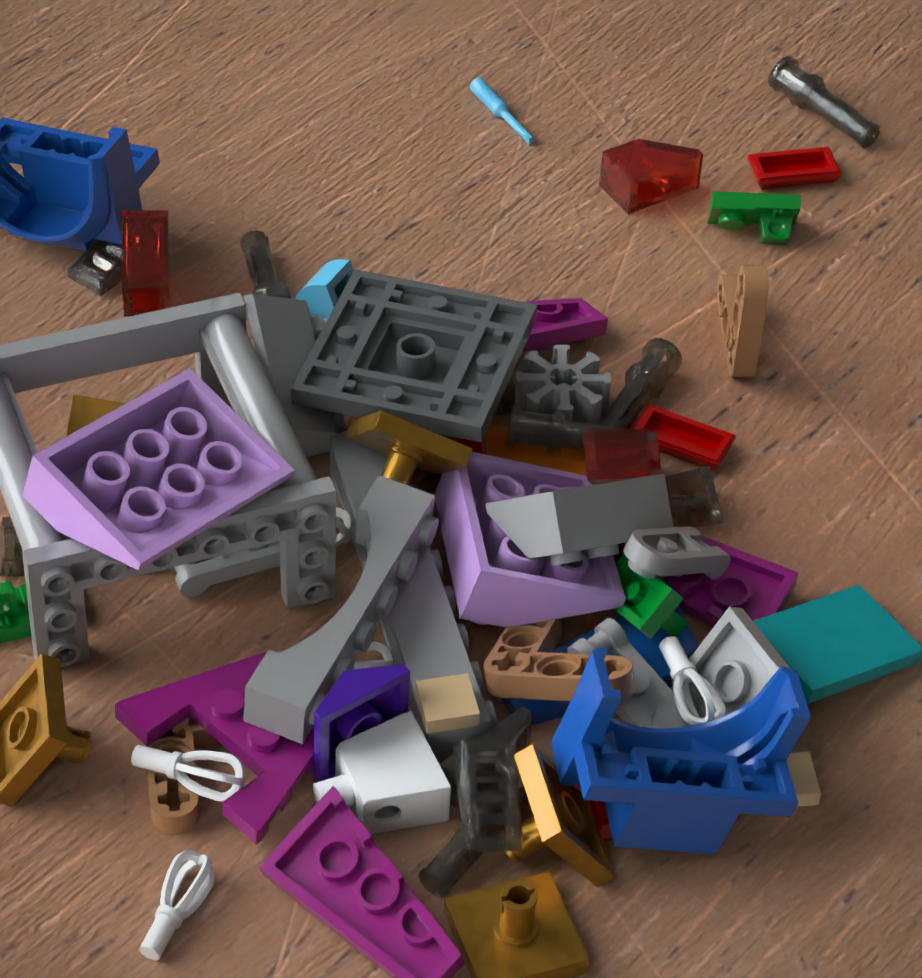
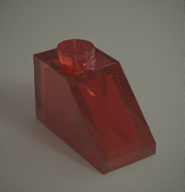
(649, 173)
(620, 455)

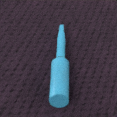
(498, 106)

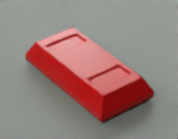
(794, 167)
(686, 437)

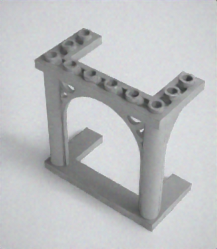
(294, 512)

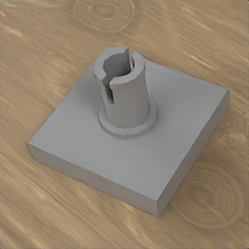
(734, 661)

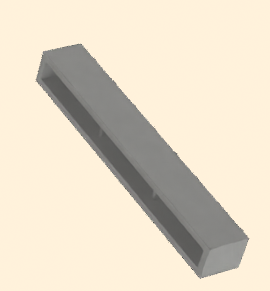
(422, 620)

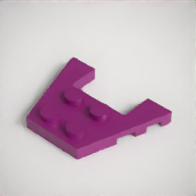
(217, 705)

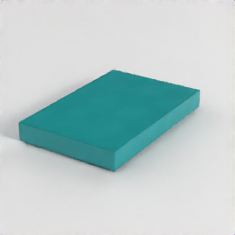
(839, 642)

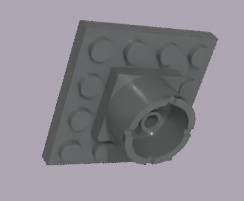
(415, 354)

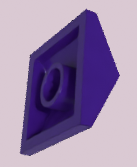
(355, 705)

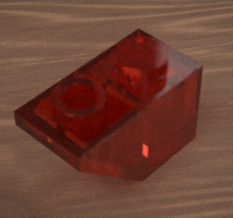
(145, 261)

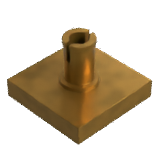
(407, 446)
(36, 729)
(560, 820)
(516, 931)

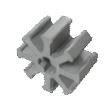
(563, 387)

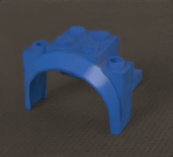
(69, 184)
(680, 783)

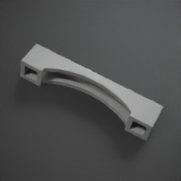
(293, 683)

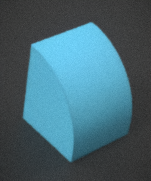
(326, 287)

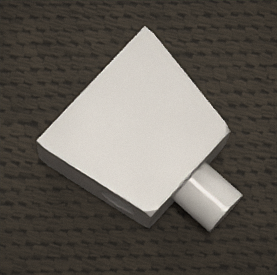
(390, 777)

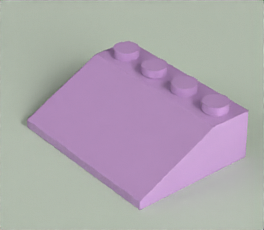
(153, 472)
(488, 570)

